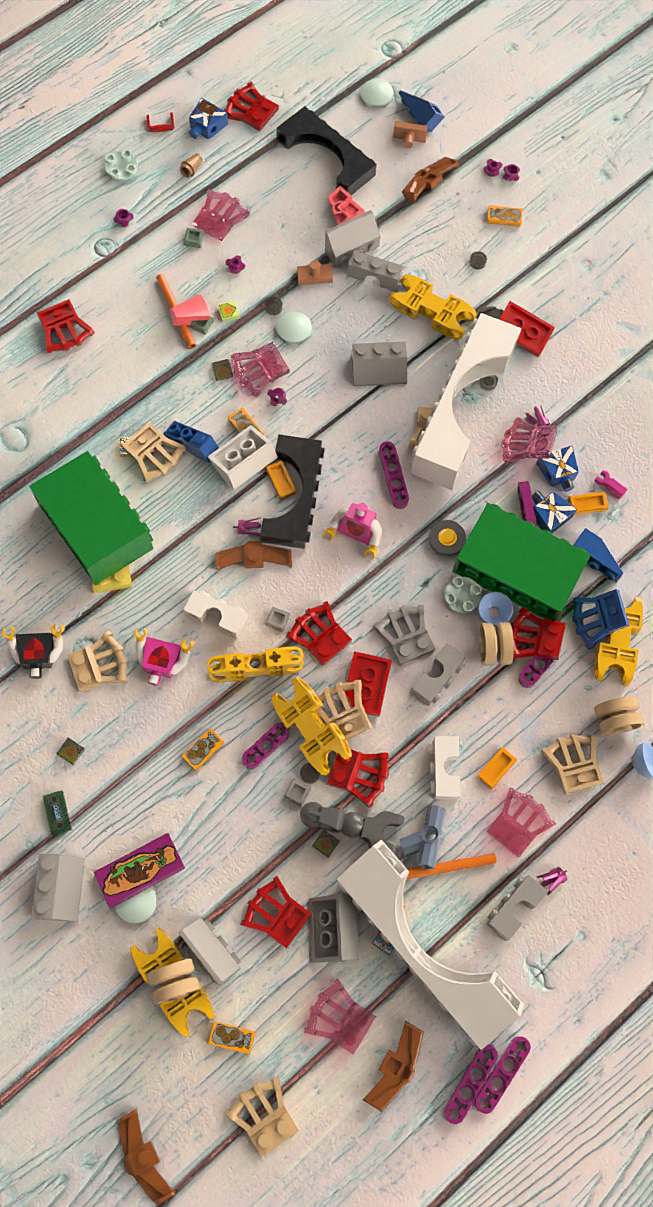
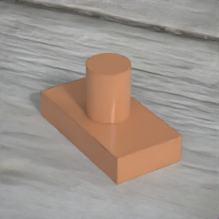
(410, 133)
(315, 273)

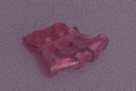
(216, 224)
(271, 366)
(539, 438)
(512, 833)
(352, 1025)

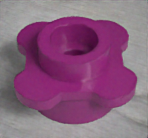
(492, 168)
(511, 172)
(123, 213)
(235, 269)
(277, 392)

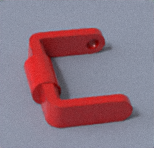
(161, 128)

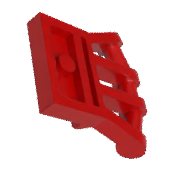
(258, 114)
(60, 316)
(548, 639)
(329, 642)
(345, 774)
(288, 920)

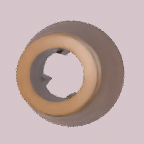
(190, 165)

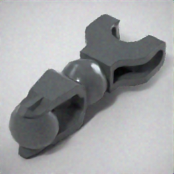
(351, 823)

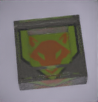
(222, 369)
(70, 751)
(325, 843)

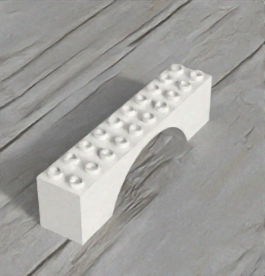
(442, 444)
(477, 1002)

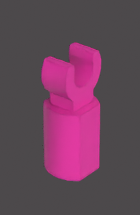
(611, 485)

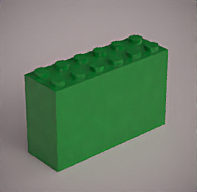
(92, 517)
(521, 562)

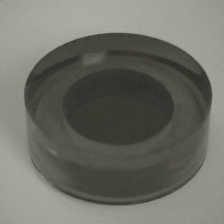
(478, 260)
(273, 306)
(488, 382)
(309, 774)

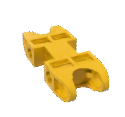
(442, 312)
(616, 652)
(243, 669)
(318, 737)
(146, 963)

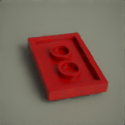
(533, 332)
(374, 674)

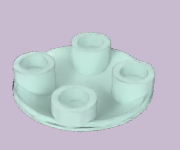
(376, 93)
(120, 165)
(293, 327)
(462, 594)
(138, 908)

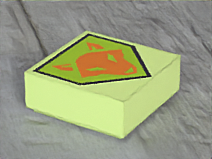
(228, 311)

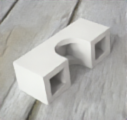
(201, 605)
(444, 785)

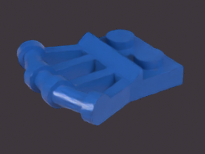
(610, 612)

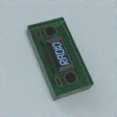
(57, 813)

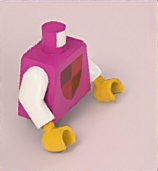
(359, 524)
(160, 657)

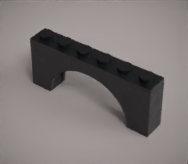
(309, 128)
(293, 526)

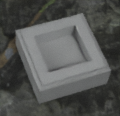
(277, 619)
(297, 792)

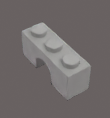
(386, 271)
(428, 688)
(526, 892)

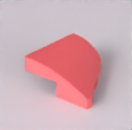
(343, 206)
(189, 310)

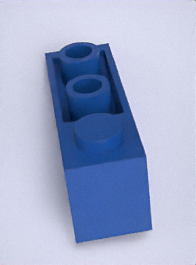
(422, 110)
(195, 441)
(600, 557)

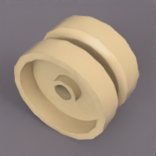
(496, 643)
(619, 715)
(173, 983)

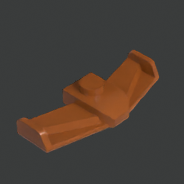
(428, 177)
(253, 555)
(398, 1068)
(141, 1158)

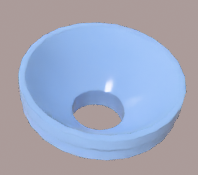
(498, 601)
(643, 760)

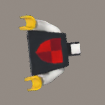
(35, 650)

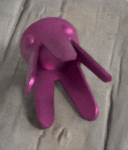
(541, 420)
(244, 525)
(555, 876)

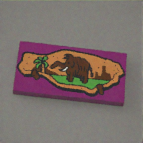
(139, 870)

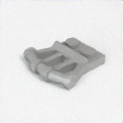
(411, 645)

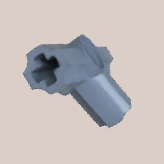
(418, 841)

